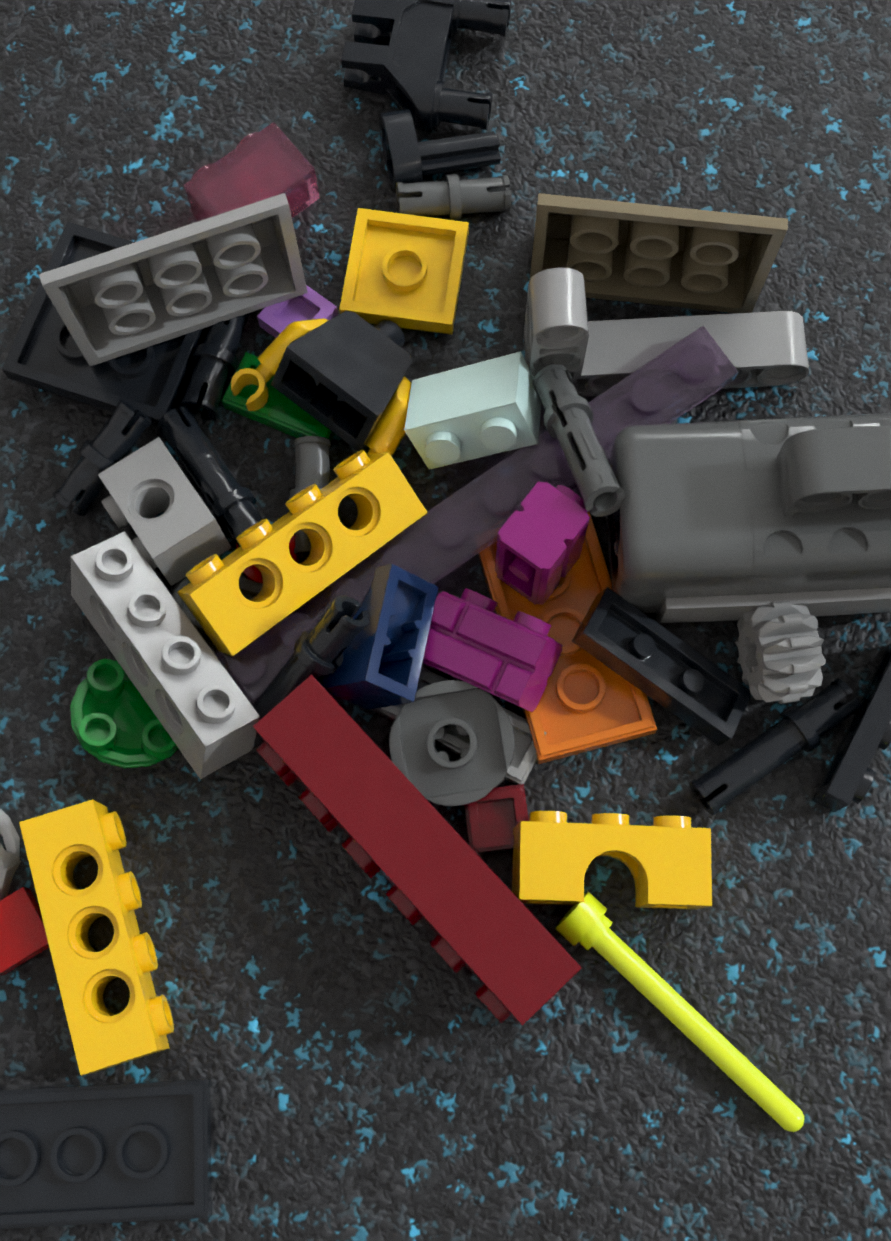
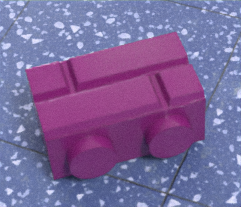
(541, 541)
(490, 650)

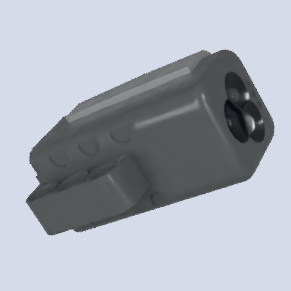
(753, 516)

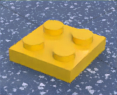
(405, 270)

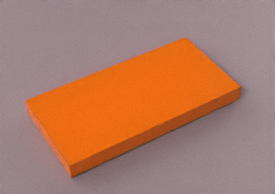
(583, 698)

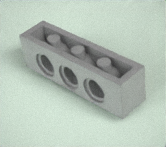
(163, 654)

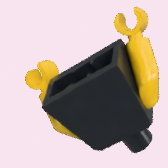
(339, 375)

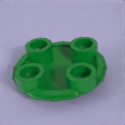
(116, 720)

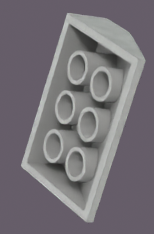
(179, 280)

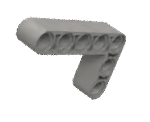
(599, 354)

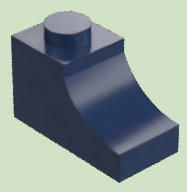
(387, 655)

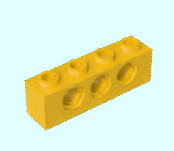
(384, 510)
(53, 849)

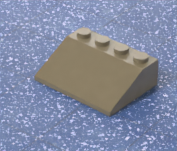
(658, 251)

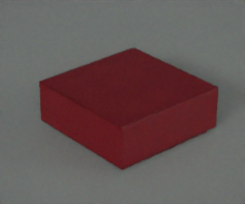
(494, 817)

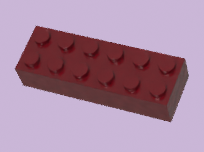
(417, 850)

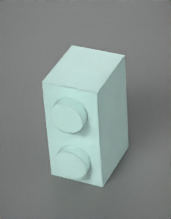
(473, 411)

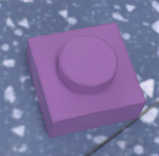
(303, 307)

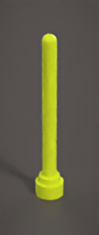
(590, 927)

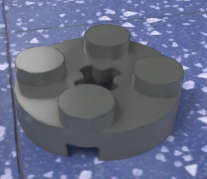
(473, 714)

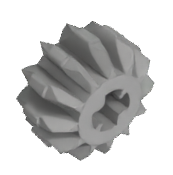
(780, 652)

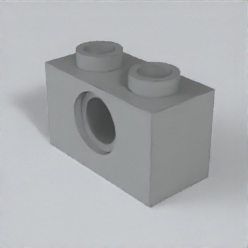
(154, 483)

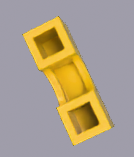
(665, 859)

